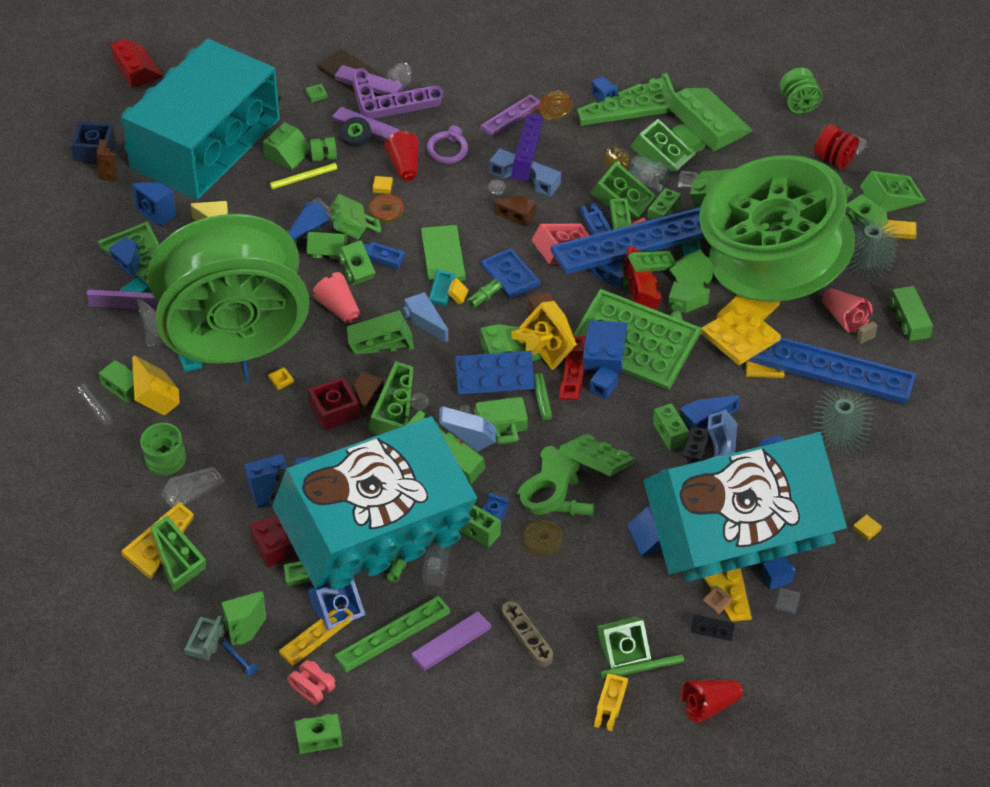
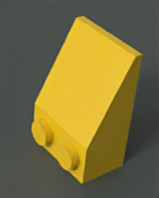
(552, 320)
(154, 387)

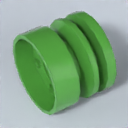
(800, 90)
(163, 449)

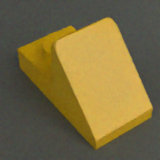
(534, 339)

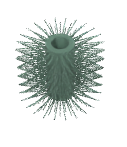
(870, 247)
(843, 418)

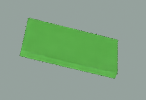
(442, 251)

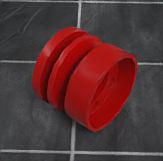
(836, 146)

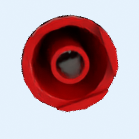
(403, 152)
(709, 697)

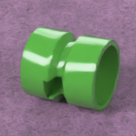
(316, 148)

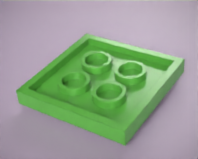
(597, 455)

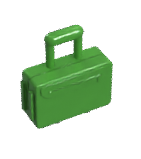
(350, 218)
(506, 415)

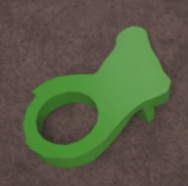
(556, 473)

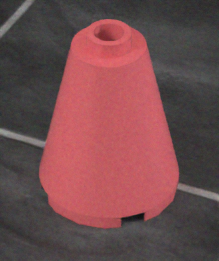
(337, 298)
(847, 309)

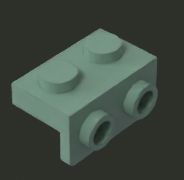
(205, 638)

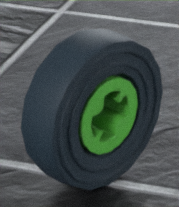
(354, 124)

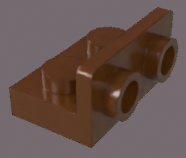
(106, 162)

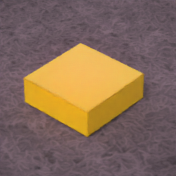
(382, 184)
(457, 291)
(280, 378)
(867, 527)

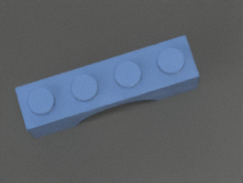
(545, 178)
(723, 433)

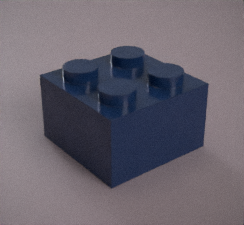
(87, 140)

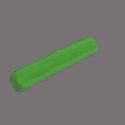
(542, 397)

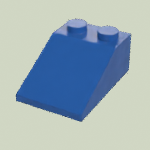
(605, 345)

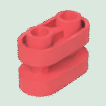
(311, 682)

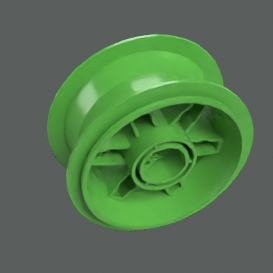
(777, 228)
(227, 289)

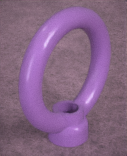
(453, 134)

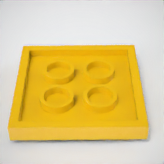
(740, 334)

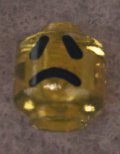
(618, 154)

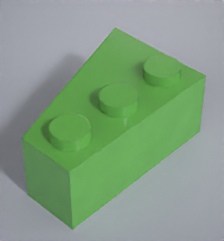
(380, 333)
(176, 553)

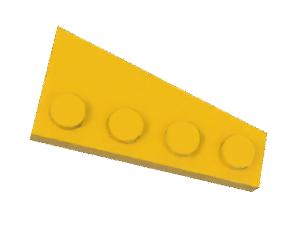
(142, 550)

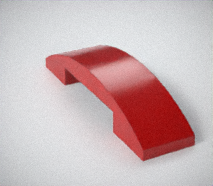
(574, 372)

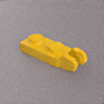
(611, 699)

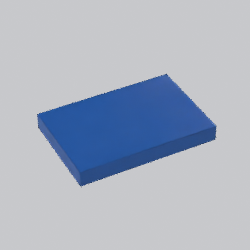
(510, 272)

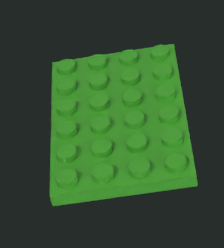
(654, 341)

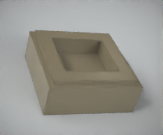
(866, 332)

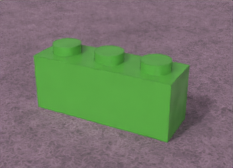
(911, 313)

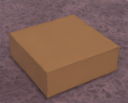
(717, 599)

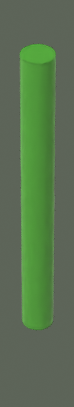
(644, 666)

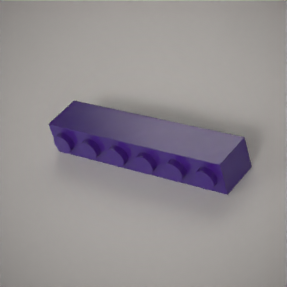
(527, 147)

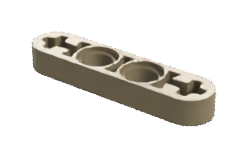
(528, 633)

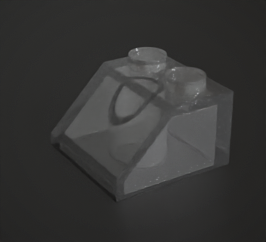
(649, 172)

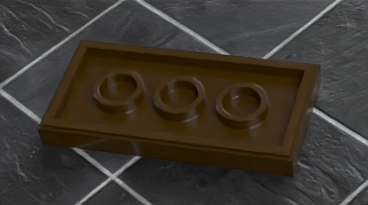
(333, 63)

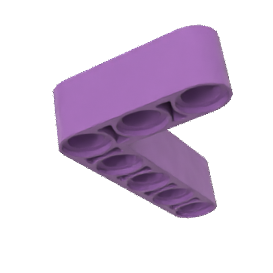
(392, 100)

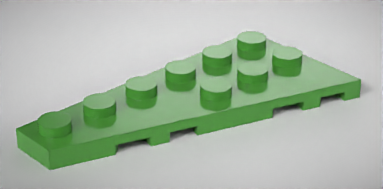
(631, 103)
(146, 240)

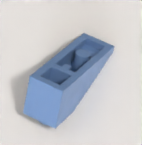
(424, 315)
(468, 427)

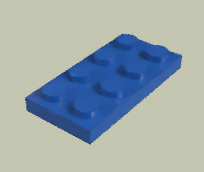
(494, 372)

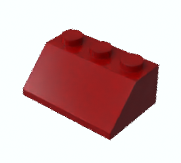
(134, 62)
(641, 284)

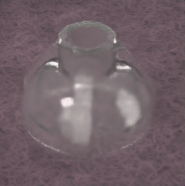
(400, 73)

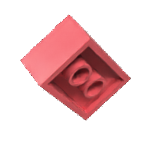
(555, 234)

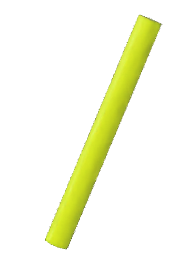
(305, 175)

